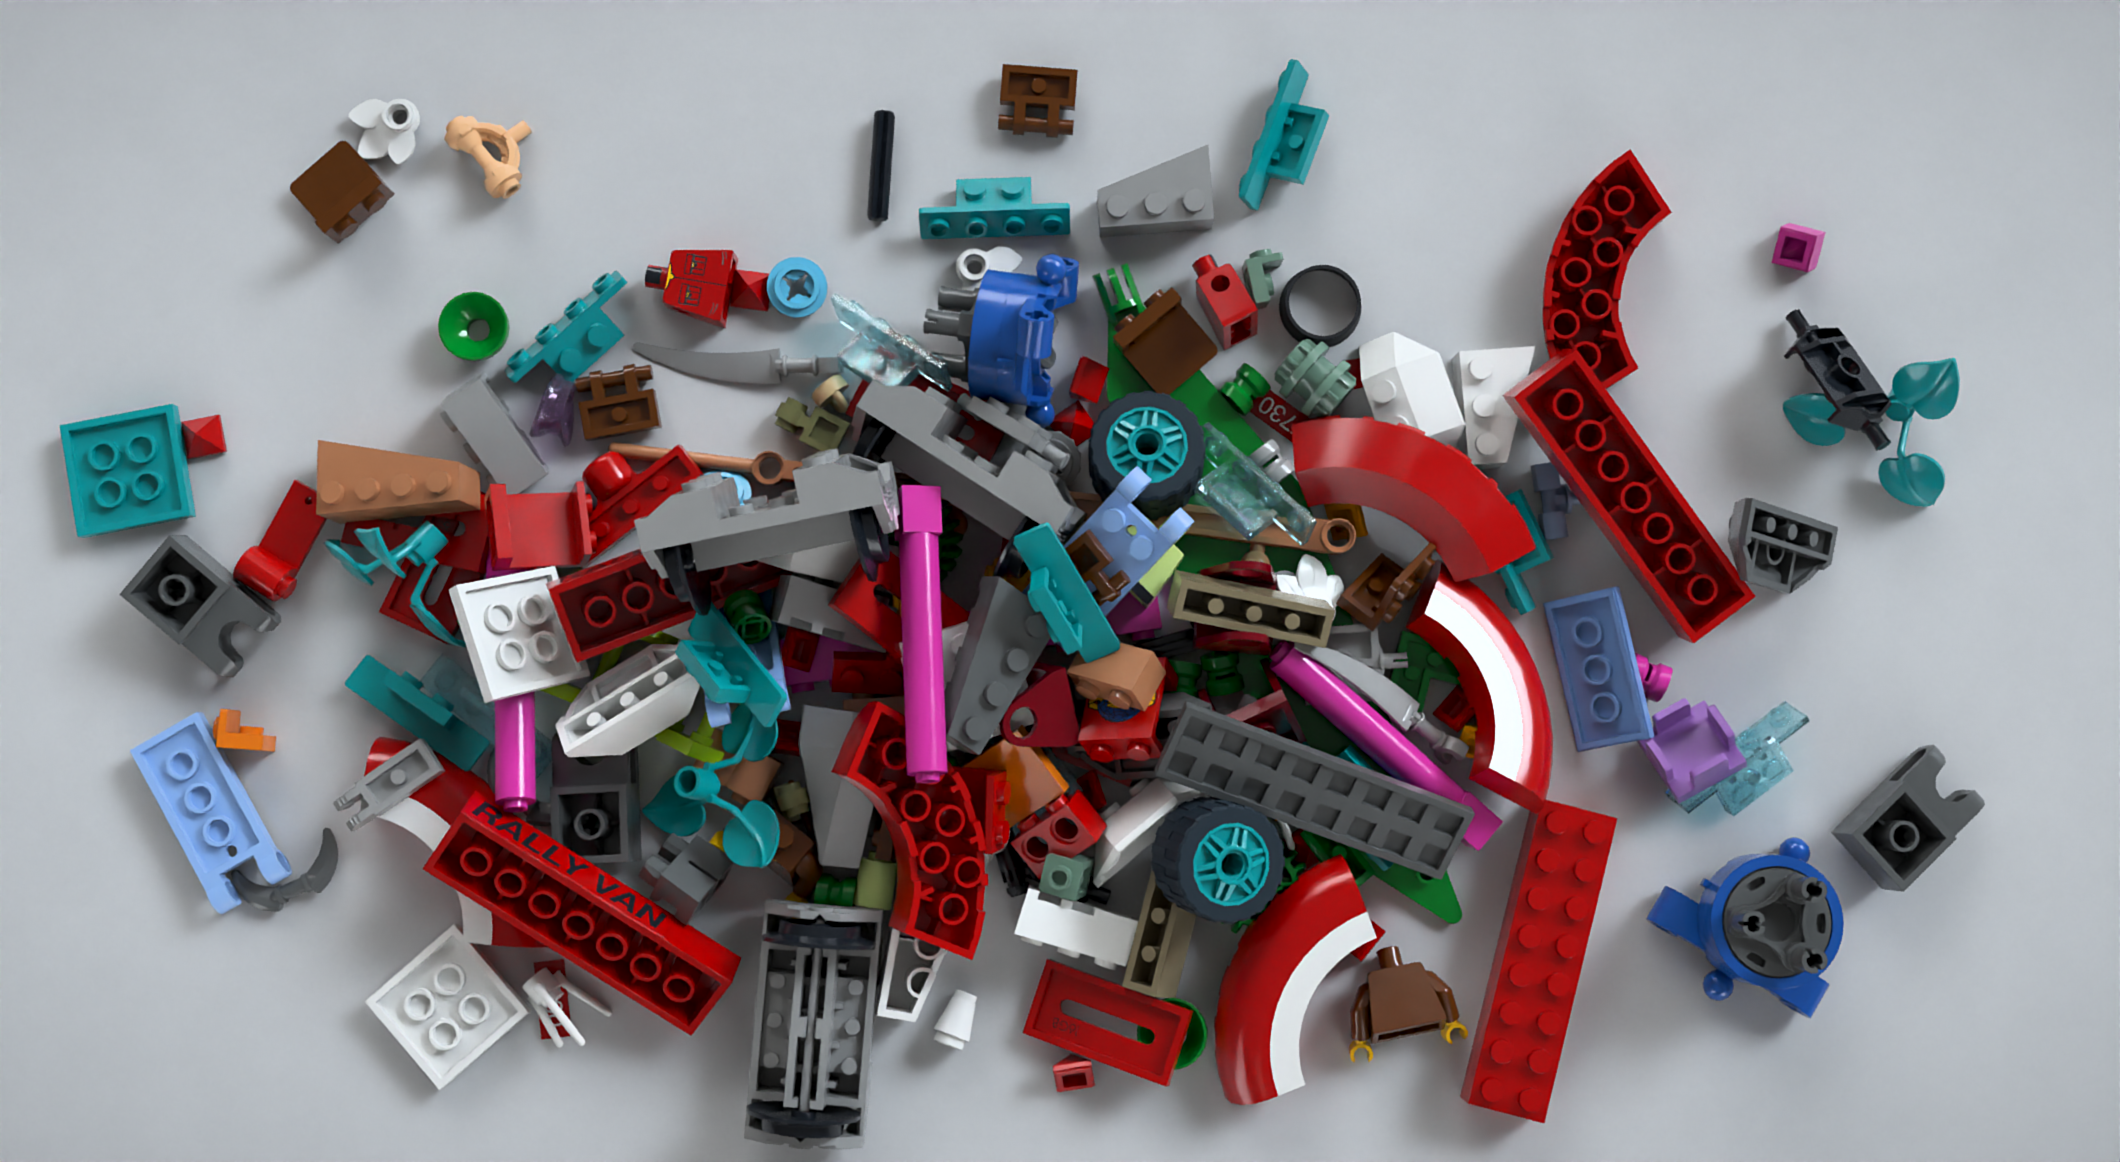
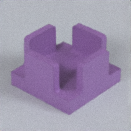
(1692, 748)

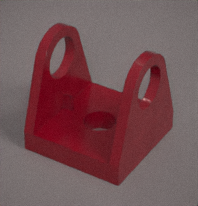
(1229, 640)
(1051, 707)
(1268, 713)

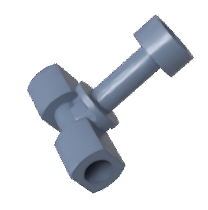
(1555, 499)

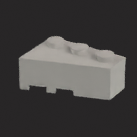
(1160, 199)
(493, 436)
(805, 606)

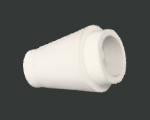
(956, 1020)

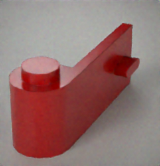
(282, 551)

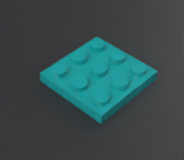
(127, 471)

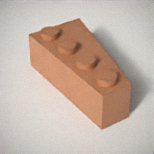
(384, 484)

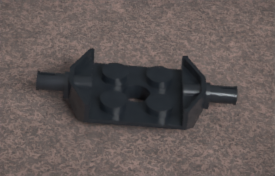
(1842, 377)

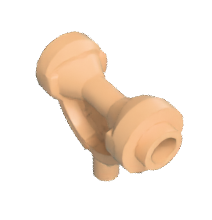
(500, 177)

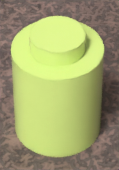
(875, 883)

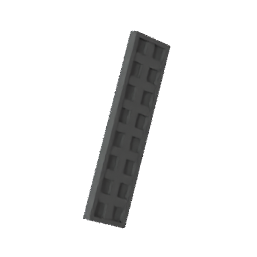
(1313, 790)

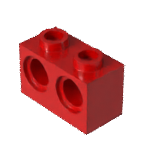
(1059, 834)

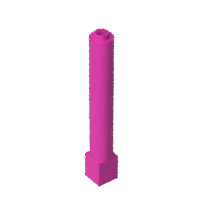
(922, 631)
(1376, 735)
(514, 741)

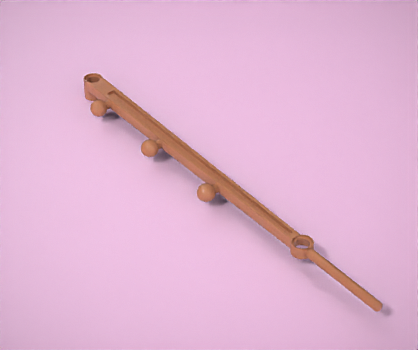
(1207, 520)

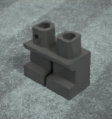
(690, 879)

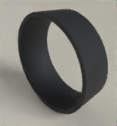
(1300, 334)

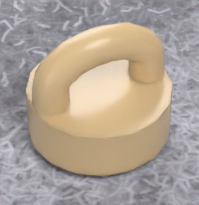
(831, 393)

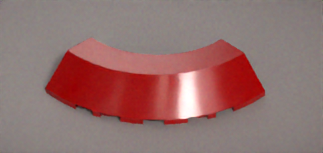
(1415, 481)

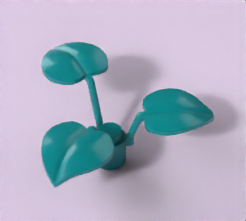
(1919, 387)
(418, 548)
(679, 808)

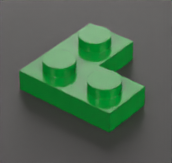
(1423, 665)

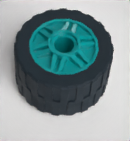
(1159, 439)
(1218, 859)

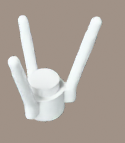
(543, 994)

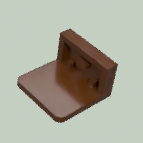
(341, 191)
(1164, 342)
(1383, 586)

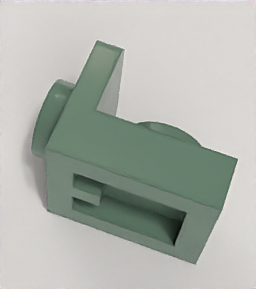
(1257, 283)
(1066, 876)

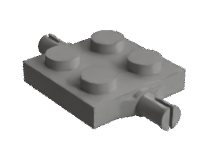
(1015, 426)
(1363, 646)

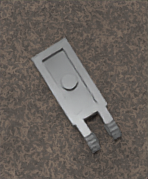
(391, 783)

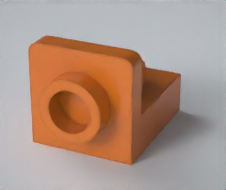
(229, 734)

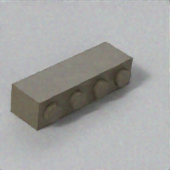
(1250, 609)
(1159, 945)

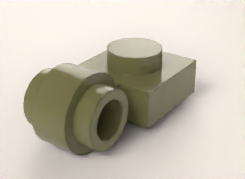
(821, 430)
(790, 800)

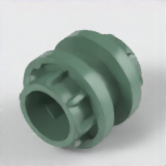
(1315, 378)

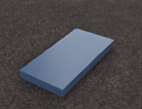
(1598, 669)

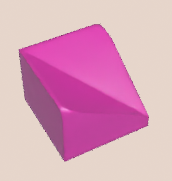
(1798, 247)

